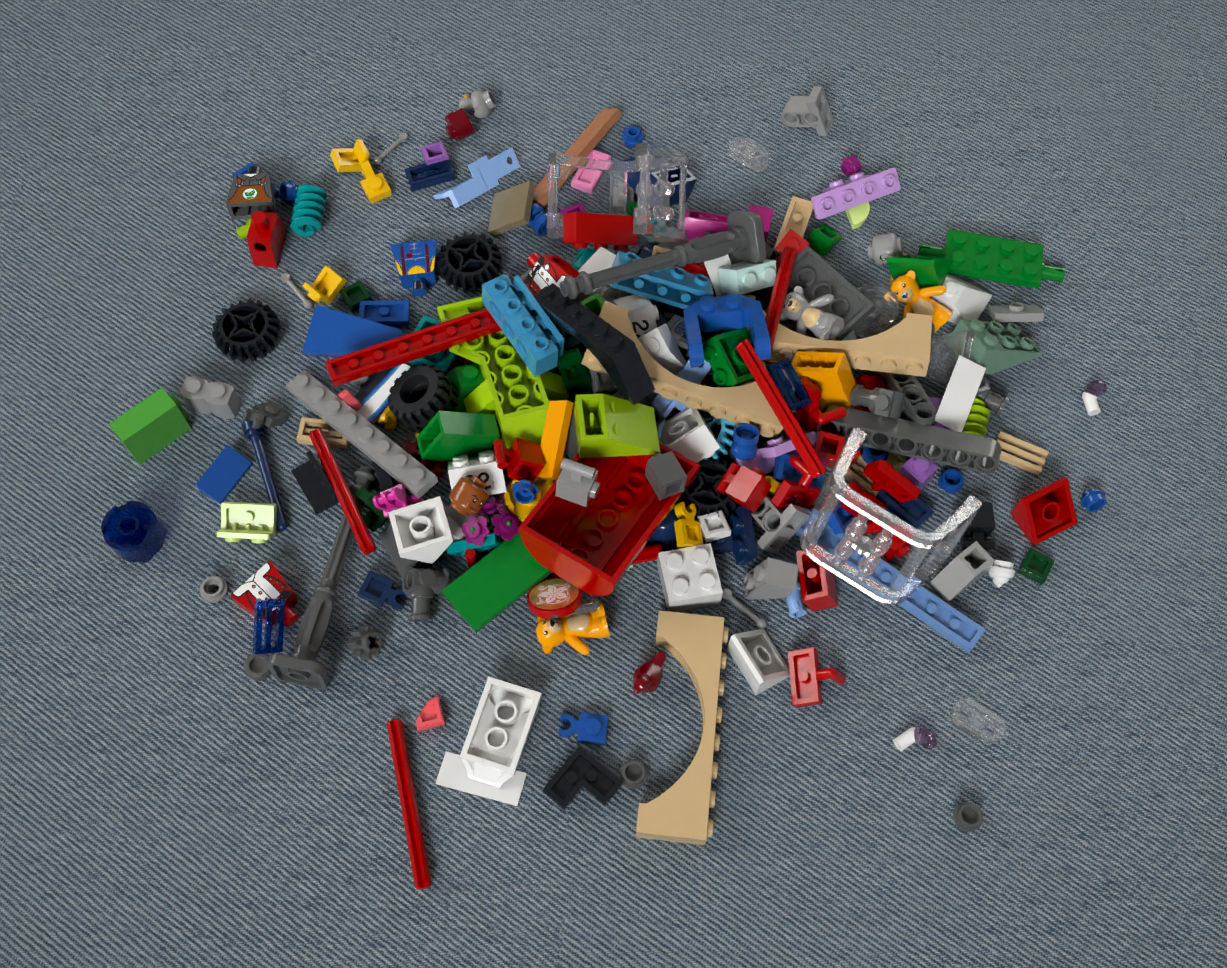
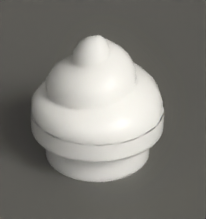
(998, 576)

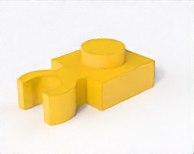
(687, 530)

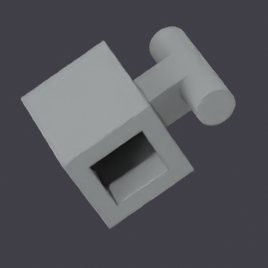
(577, 482)

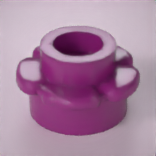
(850, 165)

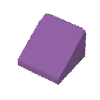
(434, 153)

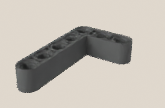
(918, 404)

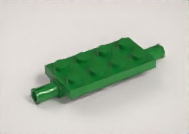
(994, 259)

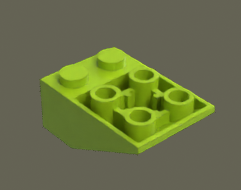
(614, 427)

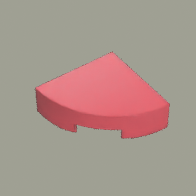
(349, 399)
(430, 715)

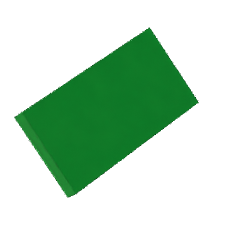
(494, 583)

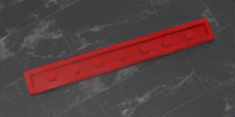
(410, 347)

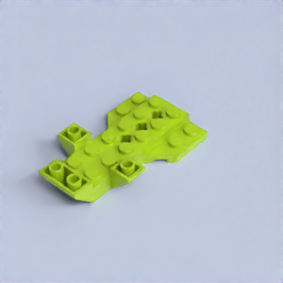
(508, 383)

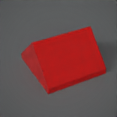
(1046, 511)

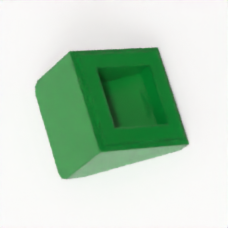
(823, 239)

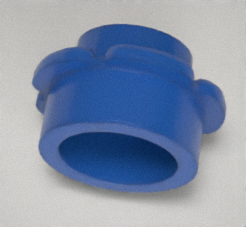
(632, 135)
(288, 191)
(953, 475)
(524, 491)
(1093, 500)

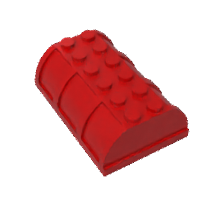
(602, 540)

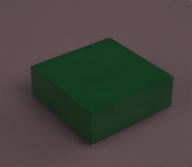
(354, 294)
(1036, 566)

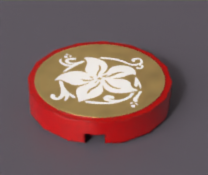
(553, 598)

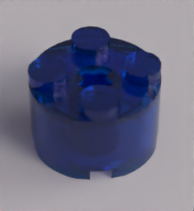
(133, 532)

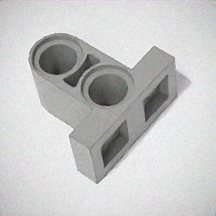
(809, 111)
(790, 521)

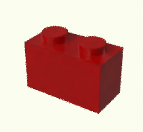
(816, 583)

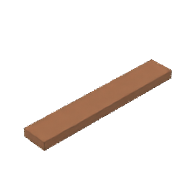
(581, 147)

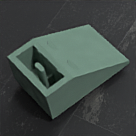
(998, 344)

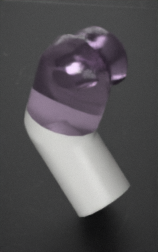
(1091, 394)
(916, 735)

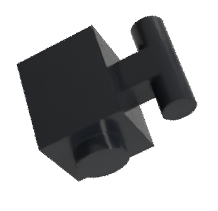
(980, 527)

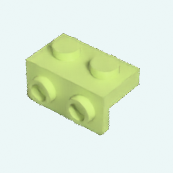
(247, 521)

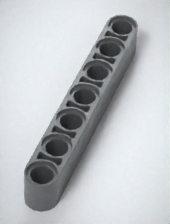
(918, 440)

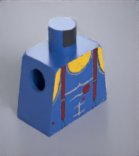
(416, 264)

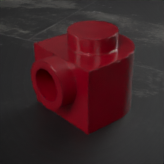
(458, 125)

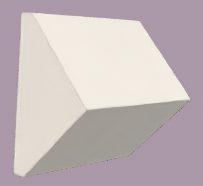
(421, 530)
(757, 659)

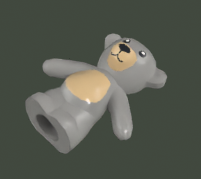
(808, 315)

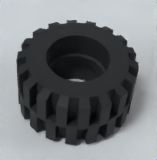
(420, 395)

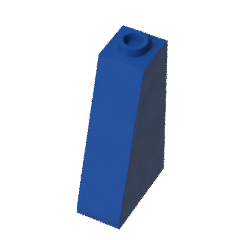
(340, 333)

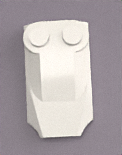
(499, 731)

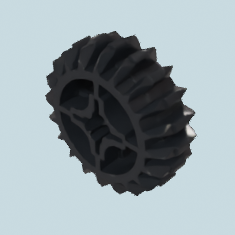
(466, 253)
(245, 338)
(708, 477)

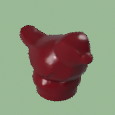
(649, 674)

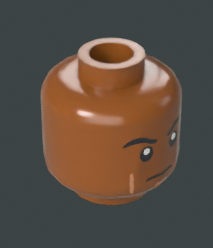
(469, 495)

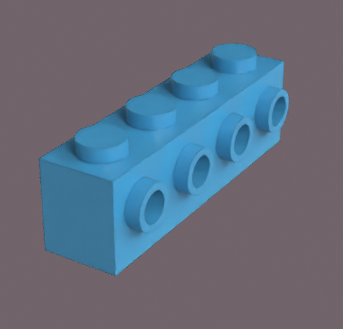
(666, 285)

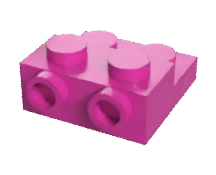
(699, 222)

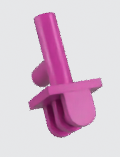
(394, 499)

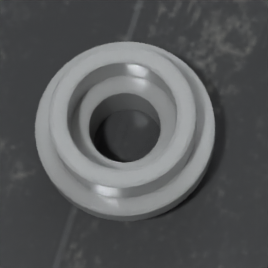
(208, 584)

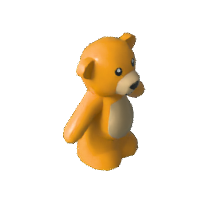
(919, 300)
(572, 629)

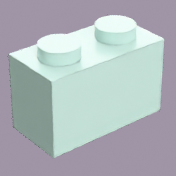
(747, 276)

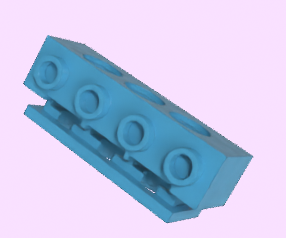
(522, 325)

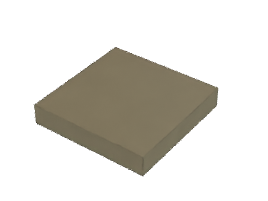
(511, 208)

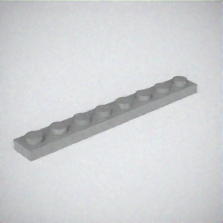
(362, 434)

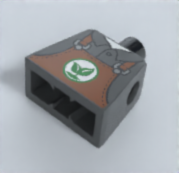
(250, 194)

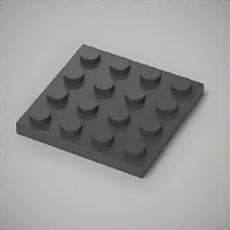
(820, 279)

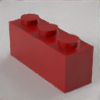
(599, 230)

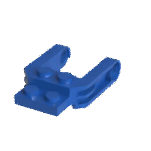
(721, 314)

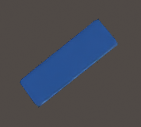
(223, 474)

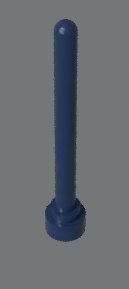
(255, 437)

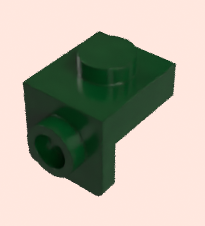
(572, 371)
(374, 518)

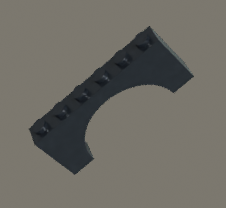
(606, 343)

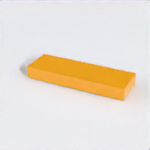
(555, 438)

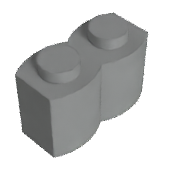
(210, 397)

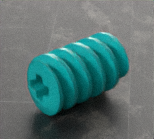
(308, 210)

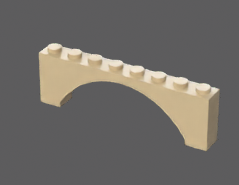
(897, 350)
(736, 404)
(684, 808)

